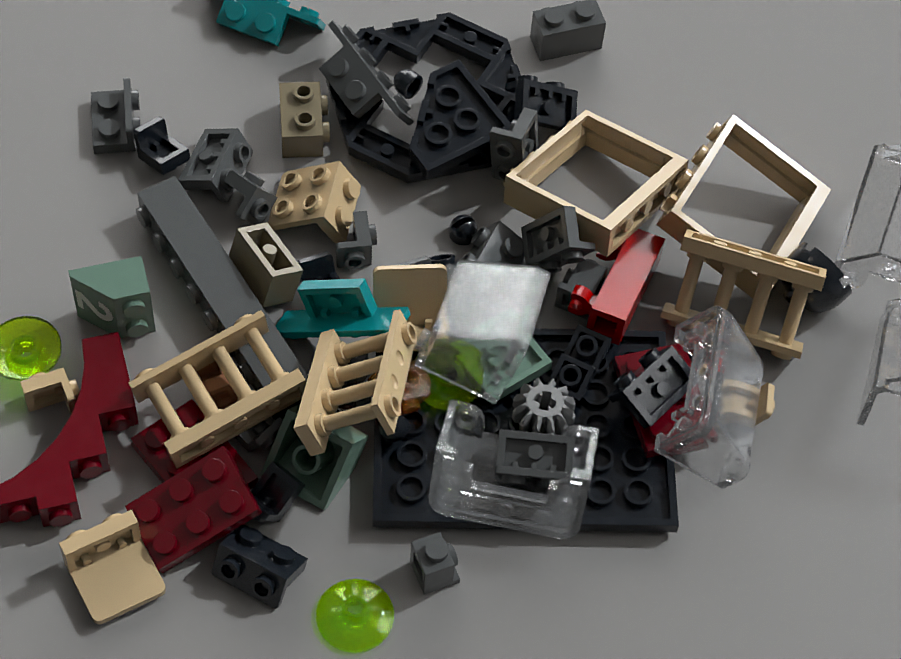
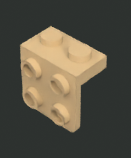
(317, 195)
(414, 287)
(112, 567)

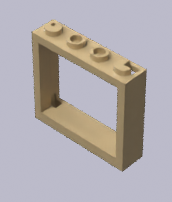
(615, 142)
(767, 160)

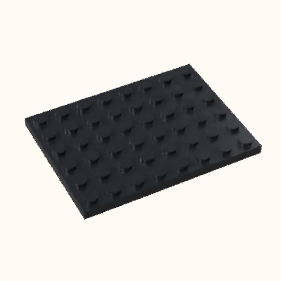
(624, 487)

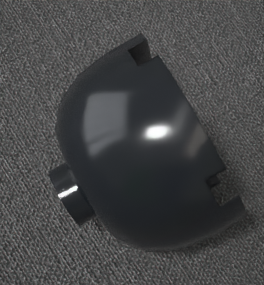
(832, 292)

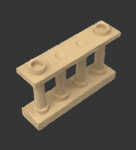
(768, 268)
(331, 369)
(225, 423)

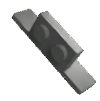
(357, 81)

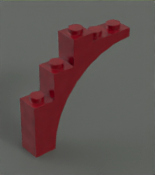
(80, 448)

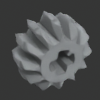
(543, 408)

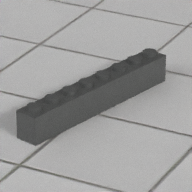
(209, 275)

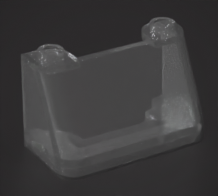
(483, 325)
(721, 400)
(468, 490)

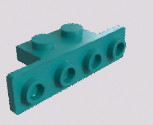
(264, 18)
(337, 305)

